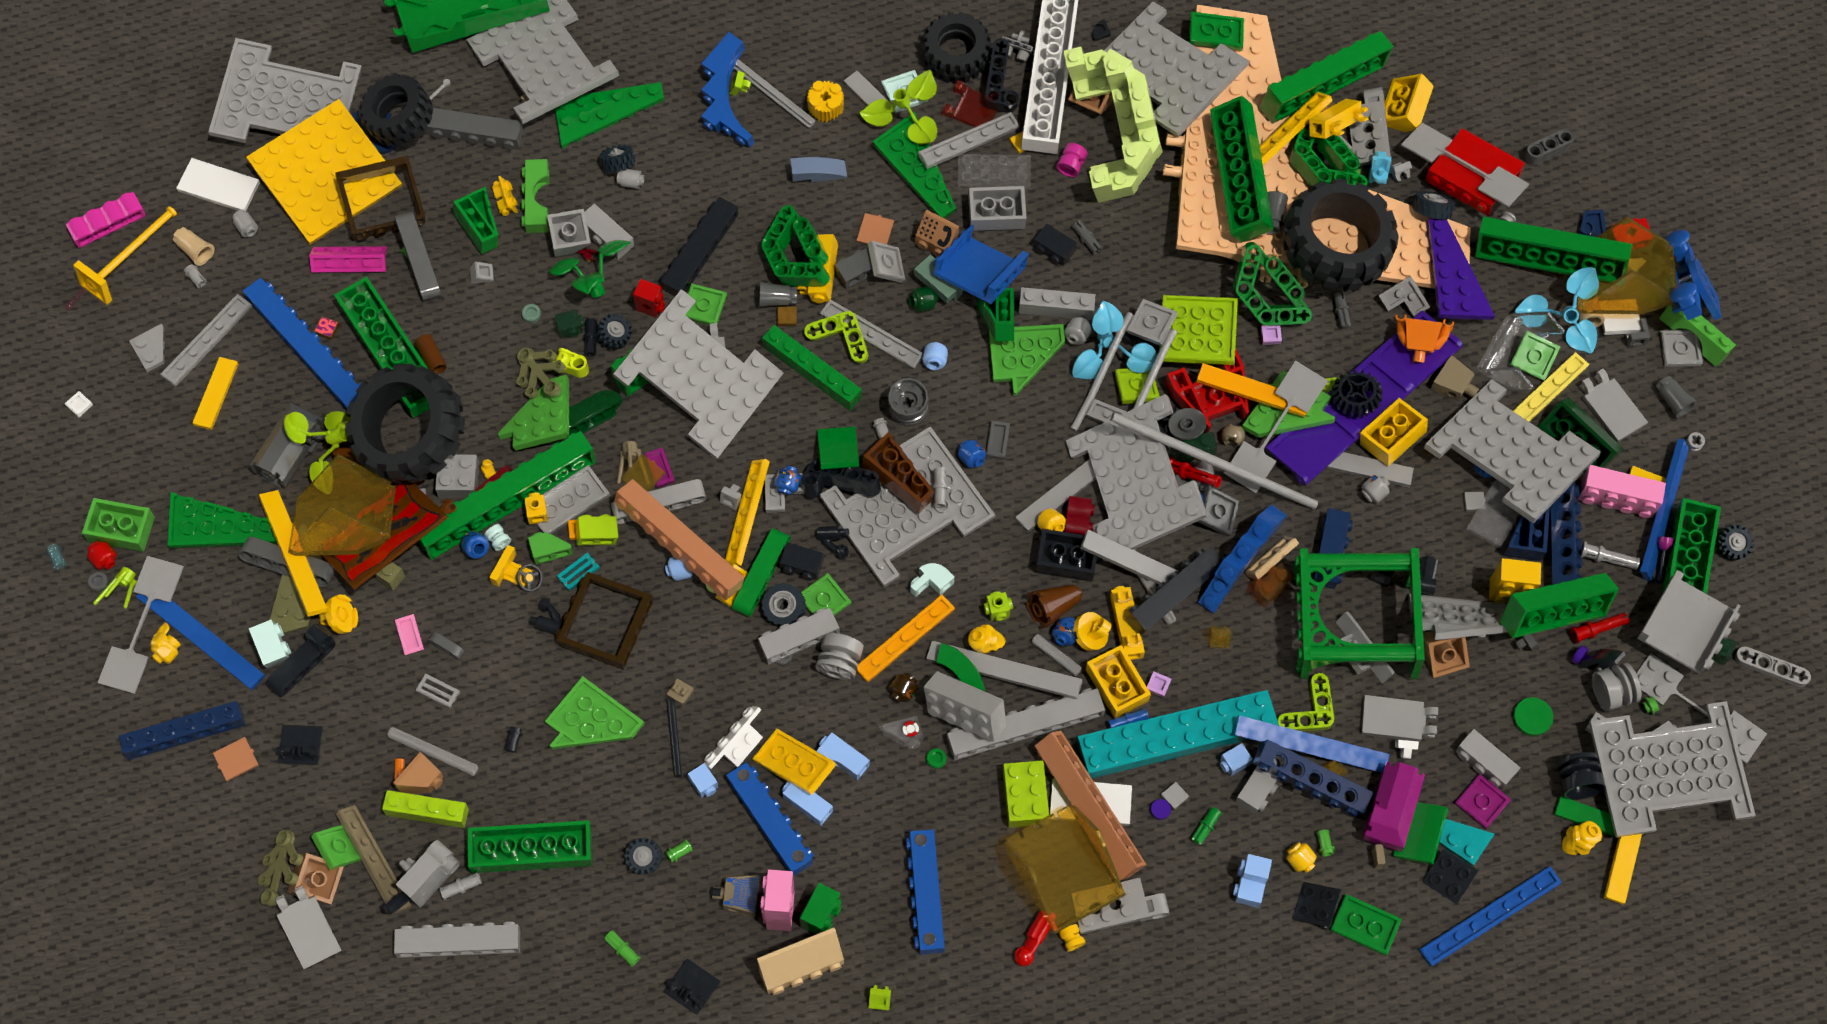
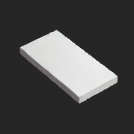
(218, 185)
(1116, 796)

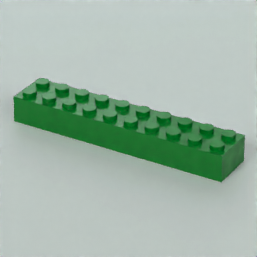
(509, 492)

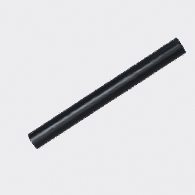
(674, 738)

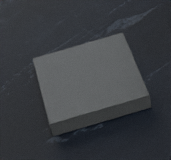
(1220, 511)

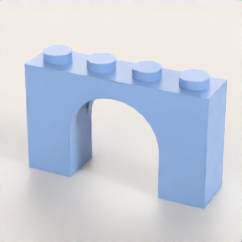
(845, 758)

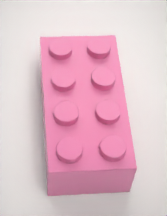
(1621, 491)
(778, 900)

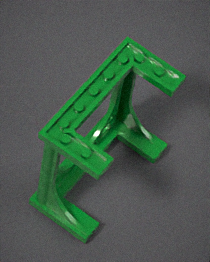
(1318, 654)

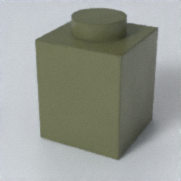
(390, 575)

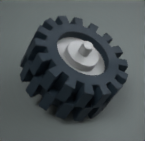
(617, 158)
(614, 331)
(1735, 542)
(643, 856)

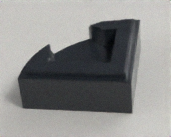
(1101, 31)

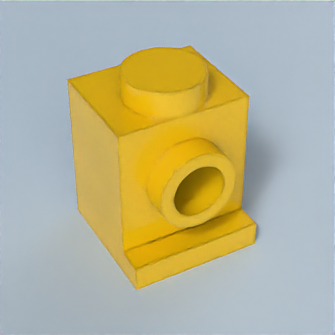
(539, 513)

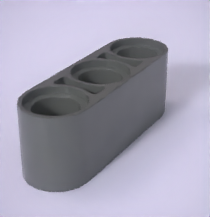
(1554, 141)

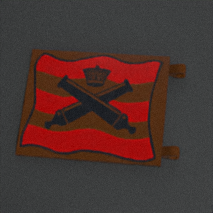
(411, 520)

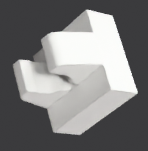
(1406, 747)

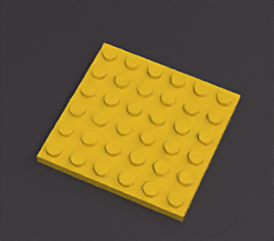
(303, 165)

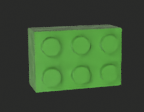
(118, 524)

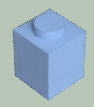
(1235, 760)
(703, 781)

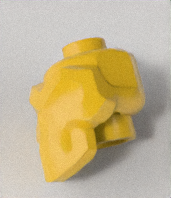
(985, 639)
(164, 647)
(1581, 838)

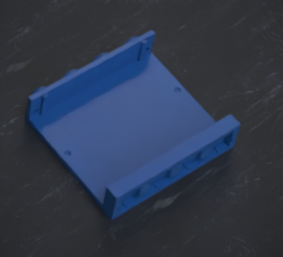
(978, 267)

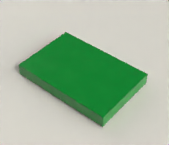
(1214, 29)
(838, 448)
(1424, 834)
(1366, 925)

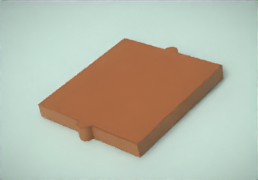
(875, 229)
(235, 759)

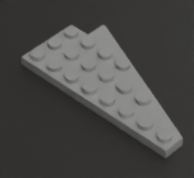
(1460, 617)

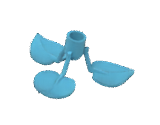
(1582, 284)
(1104, 322)

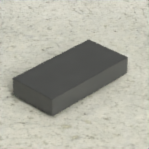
(998, 440)

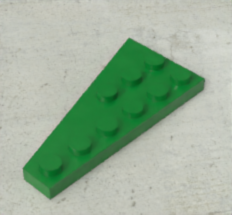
(603, 109)
(903, 157)
(212, 525)

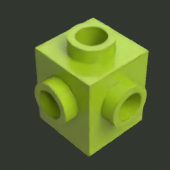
(994, 609)

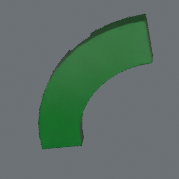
(960, 666)

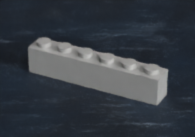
(457, 940)

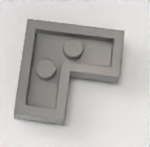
(1405, 291)
(775, 500)

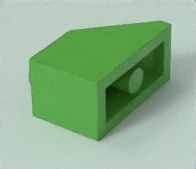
(548, 547)

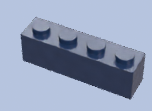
(1334, 540)

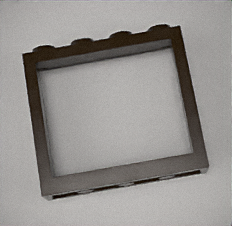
(373, 170)
(621, 659)

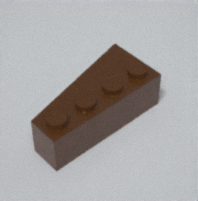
(898, 473)

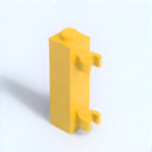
(1337, 118)
(823, 293)
(1121, 602)

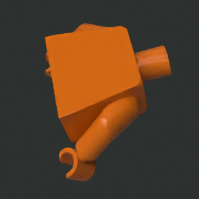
(1422, 335)

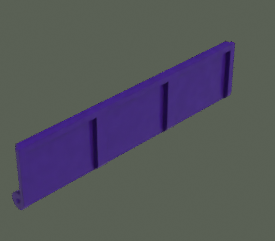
(1314, 448)

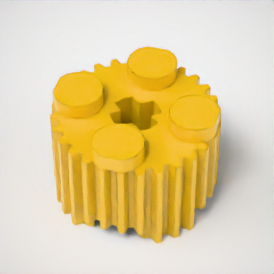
(825, 100)

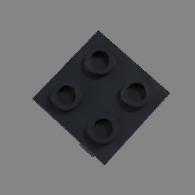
(300, 744)
(1450, 876)
(1316, 904)
(692, 986)

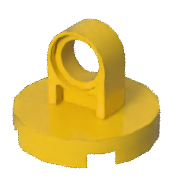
(340, 614)
(1091, 631)

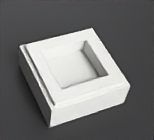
(78, 404)

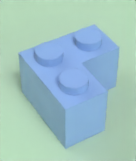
(1253, 877)

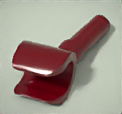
(588, 253)

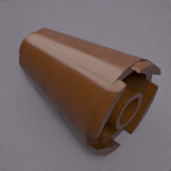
(1052, 603)

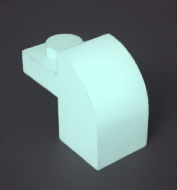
(934, 575)

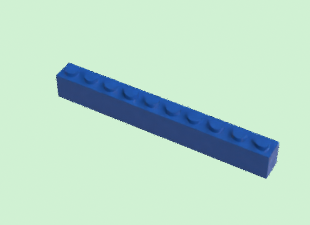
(302, 342)

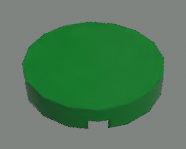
(1533, 716)

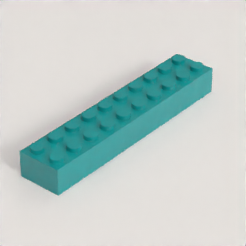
(1171, 735)

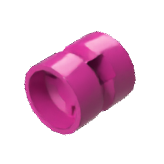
(1072, 160)

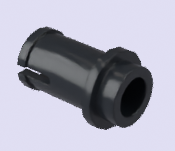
(513, 739)

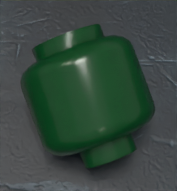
(923, 299)

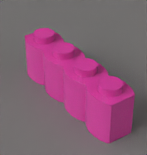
(104, 220)

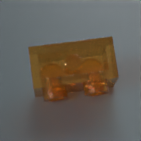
(1273, 585)

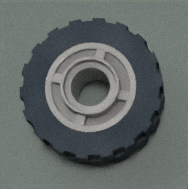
(1433, 205)
(778, 595)

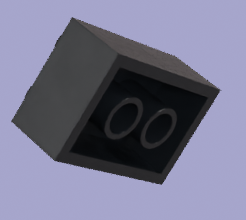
(1062, 556)

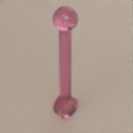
(69, 306)

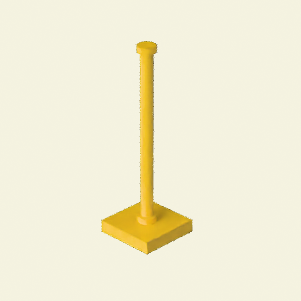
(95, 282)

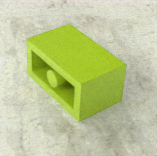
(596, 530)

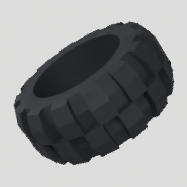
(1351, 204)
(374, 402)

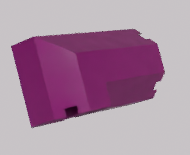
(1394, 806)

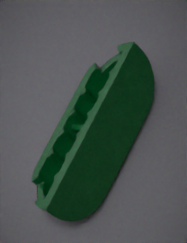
(593, 411)

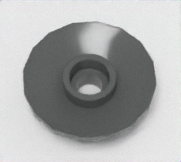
(1187, 418)

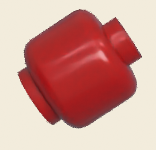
(101, 555)

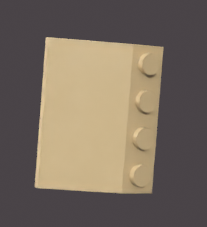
(800, 961)

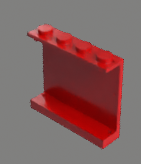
(1463, 182)

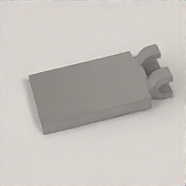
(1612, 406)
(1397, 718)
(307, 928)

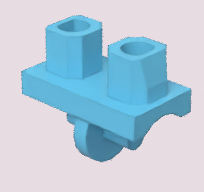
(1379, 168)

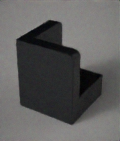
(1382, 577)

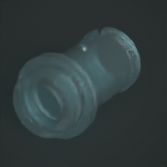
(56, 556)

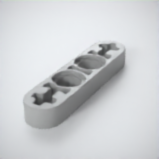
(1773, 663)

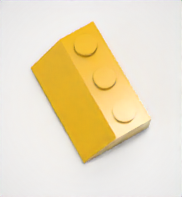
(1407, 102)

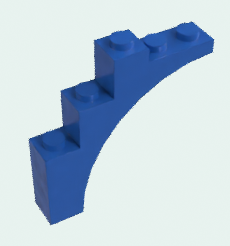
(718, 68)
(1245, 550)

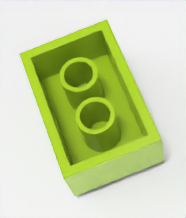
(1025, 793)

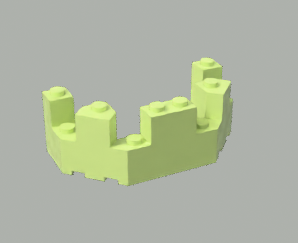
(1107, 73)

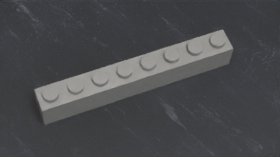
(1030, 723)

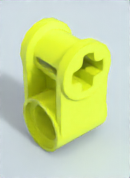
(571, 361)

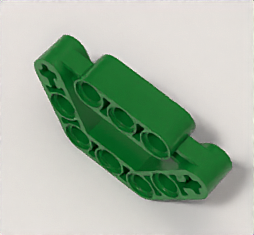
(1334, 151)
(777, 240)
(1286, 286)

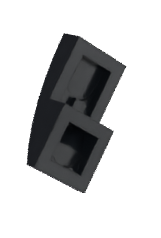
(1604, 657)

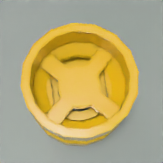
(1072, 937)

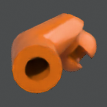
(399, 767)

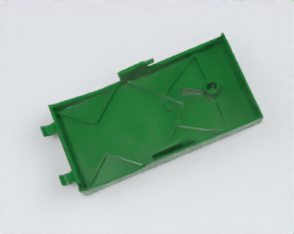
(441, 21)

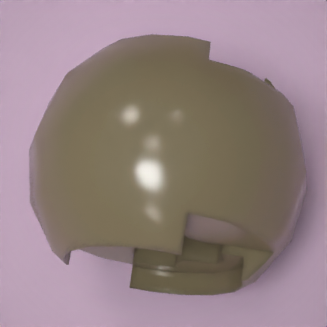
(1233, 435)

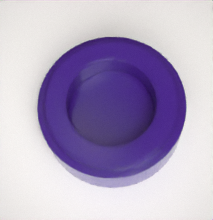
(1579, 655)
(1160, 809)

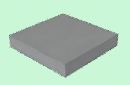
(886, 261)
(1680, 348)

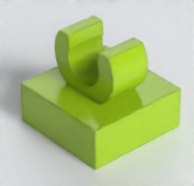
(739, 84)
(879, 998)

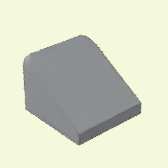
(481, 272)

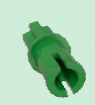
(1206, 825)

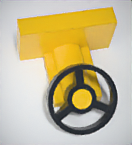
(514, 572)

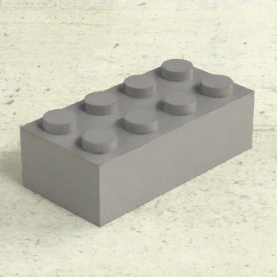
(965, 706)

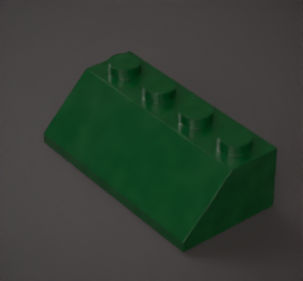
(1570, 417)

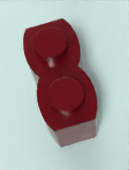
(1078, 515)

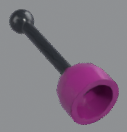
(1664, 544)

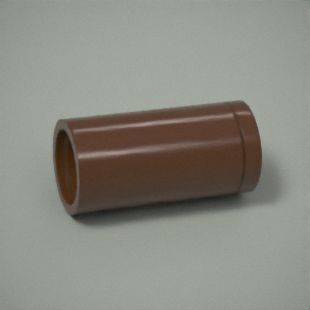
(430, 353)

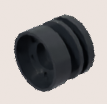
(1581, 775)

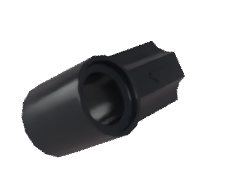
(1428, 570)

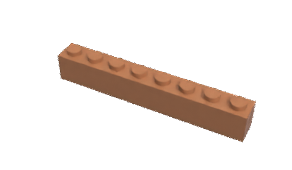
(679, 540)
(1085, 795)

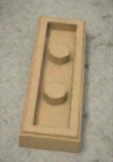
(1272, 557)

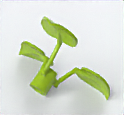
(922, 88)
(297, 427)

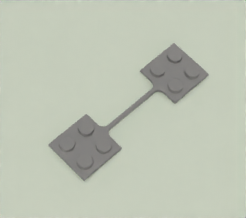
(1498, 185)
(1300, 389)
(125, 667)
(1661, 681)

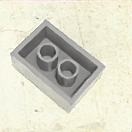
(997, 208)

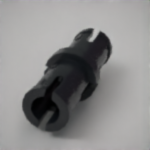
(590, 337)

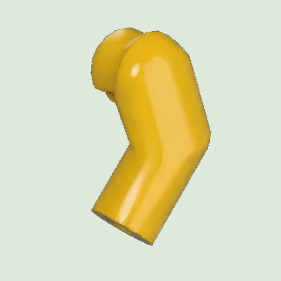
(487, 468)

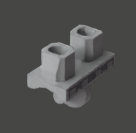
(1024, 49)

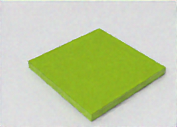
(1203, 329)

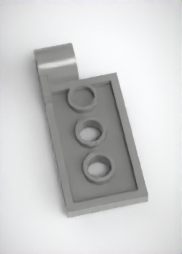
(1377, 119)
(1133, 908)

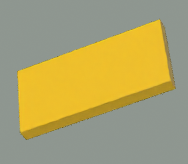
(794, 761)

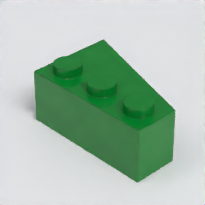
(999, 315)

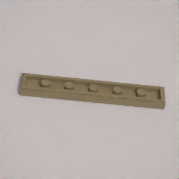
(370, 854)

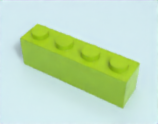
(425, 809)

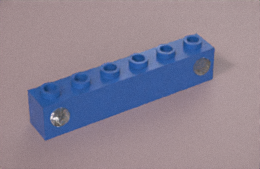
(769, 818)
(926, 890)

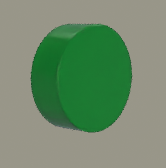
(936, 758)

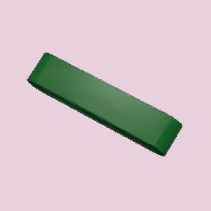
(761, 572)

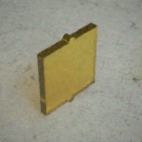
(644, 472)

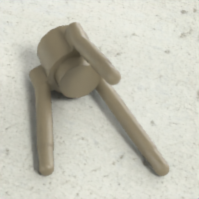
(629, 452)

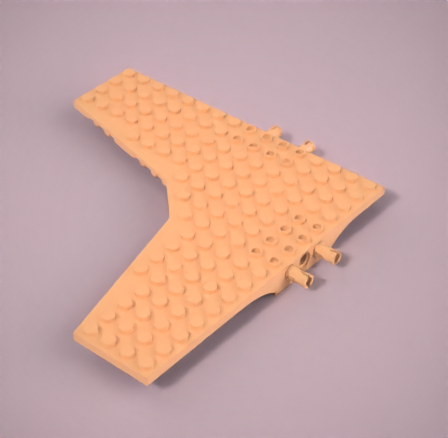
(1202, 205)

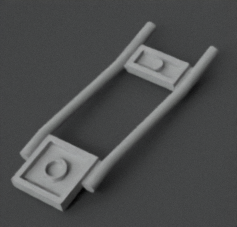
(1149, 323)

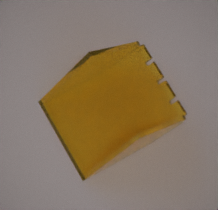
(1647, 279)
(342, 511)
(1065, 867)

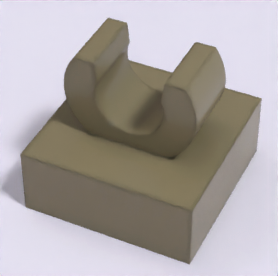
(680, 692)

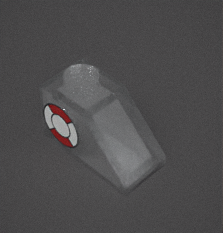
(903, 732)

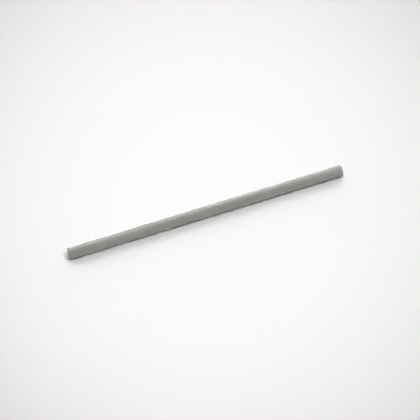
(1213, 460)

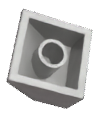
(568, 232)

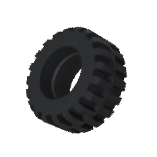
(956, 27)
(385, 95)

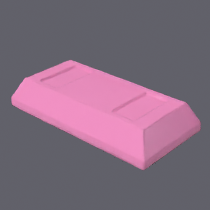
(409, 634)

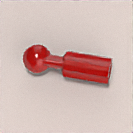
(1025, 955)

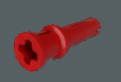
(1185, 471)
(1590, 629)

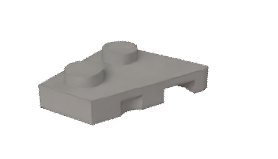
(150, 347)

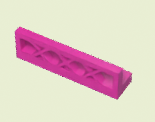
(348, 259)

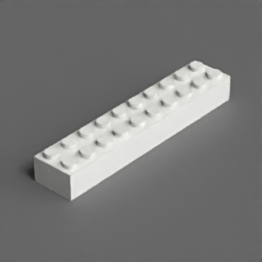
(1049, 76)

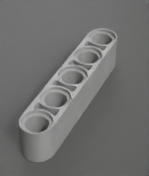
(670, 497)

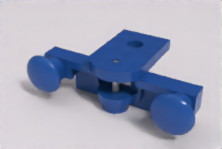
(1686, 295)

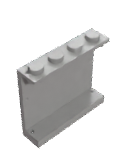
(1688, 625)

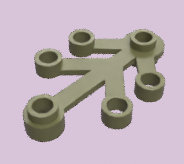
(527, 358)
(284, 841)

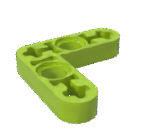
(841, 326)
(1319, 711)

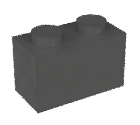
(854, 268)

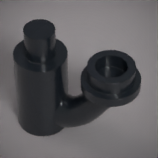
(830, 533)
(546, 624)

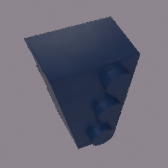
(1529, 538)

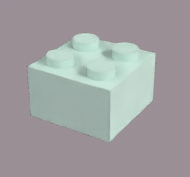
(269, 643)

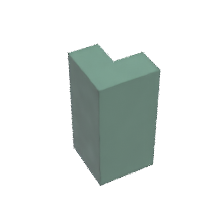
(942, 288)

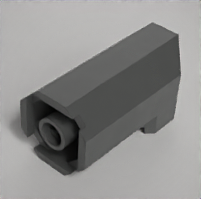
(281, 456)

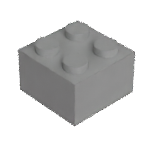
(458, 477)

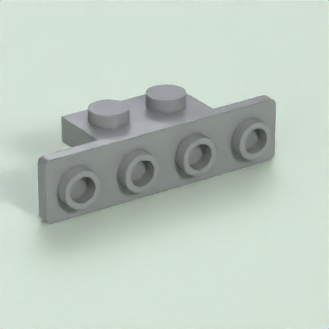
(1355, 634)

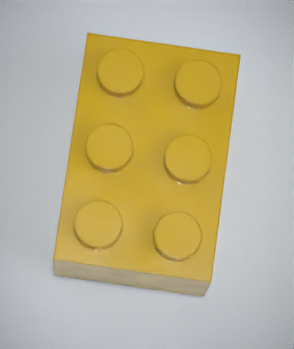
(1393, 432)
(1513, 577)
(1118, 681)

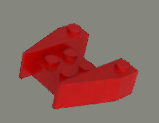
(1204, 398)

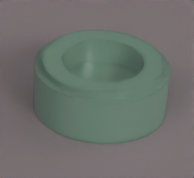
(531, 313)

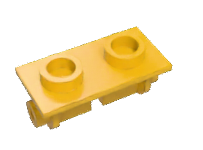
(502, 189)

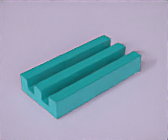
(564, 573)

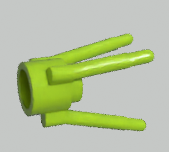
(123, 578)

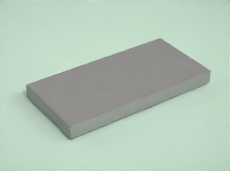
(572, 499)

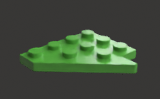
(1026, 355)
(1265, 417)
(540, 419)
(591, 718)

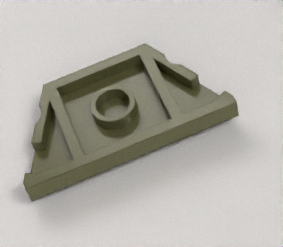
(288, 608)

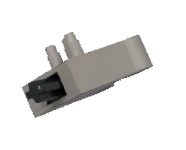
(423, 876)

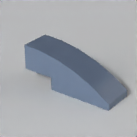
(817, 169)

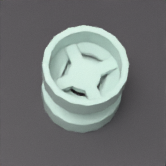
(497, 537)

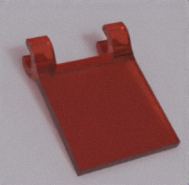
(970, 107)

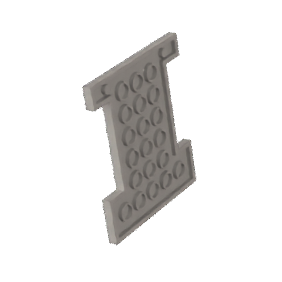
(542, 59)
(1177, 73)
(274, 94)
(699, 375)
(1514, 451)
(1137, 479)
(888, 527)
(1669, 769)

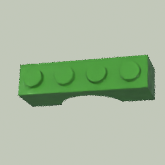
(536, 176)
(1714, 343)

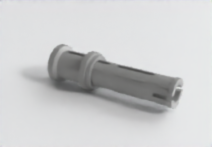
(1601, 554)

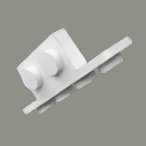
(738, 742)

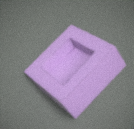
(1271, 334)
(1158, 684)

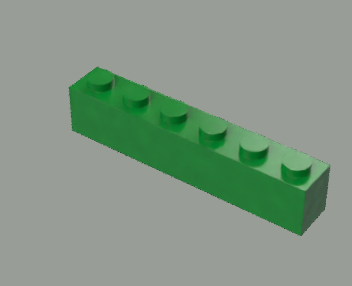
(812, 368)

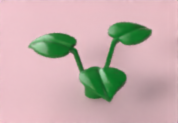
(593, 282)

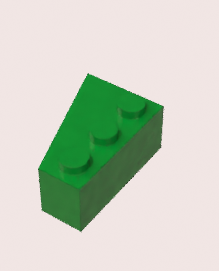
(477, 219)

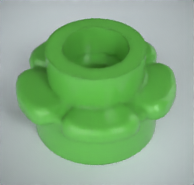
(1650, 705)

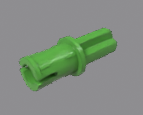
(622, 948)

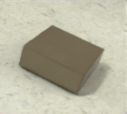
(1378, 856)

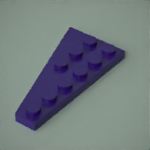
(1454, 281)

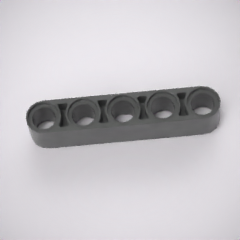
(417, 255)
(270, 557)

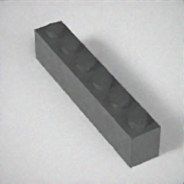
(475, 128)

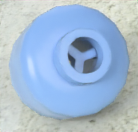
(935, 356)
(677, 570)

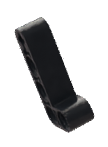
(998, 74)
(847, 479)
(302, 661)

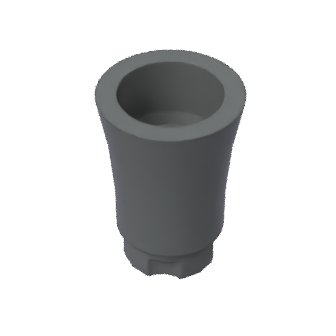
(1277, 205)
(776, 295)
(1676, 396)

